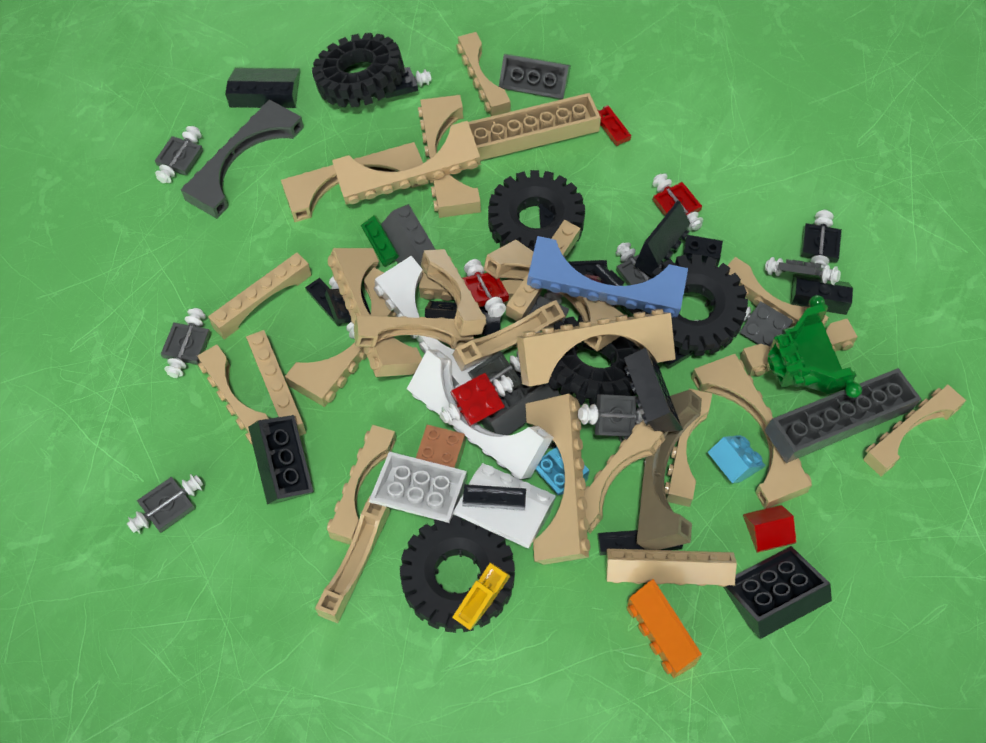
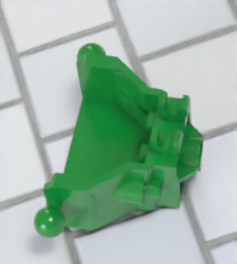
(807, 357)

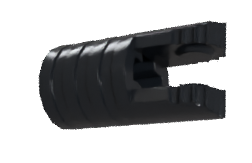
(607, 276)

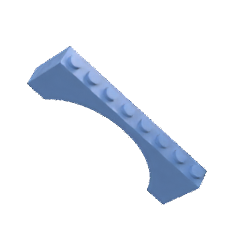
(553, 272)

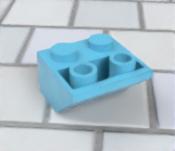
(736, 458)
(553, 472)

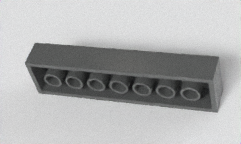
(841, 416)

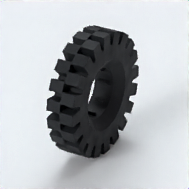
(371, 82)
(527, 192)
(725, 298)
(588, 381)
(436, 545)

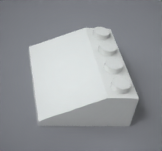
(419, 487)
(515, 525)

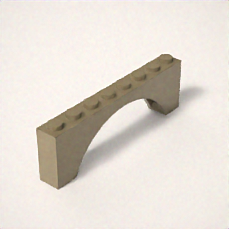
(657, 521)

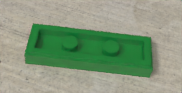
(380, 241)

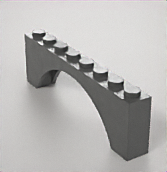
(269, 123)

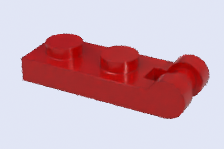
(613, 126)

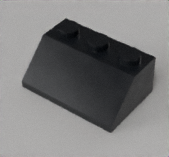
(836, 296)

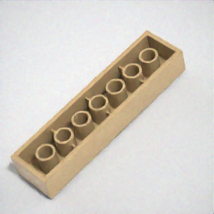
(535, 126)

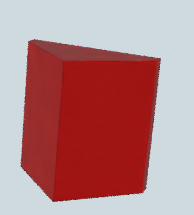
(771, 528)

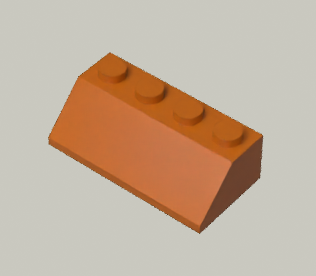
(663, 629)

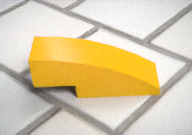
(481, 596)

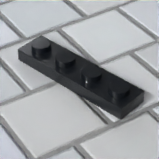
(622, 540)

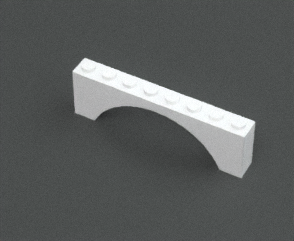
(399, 290)
(515, 452)

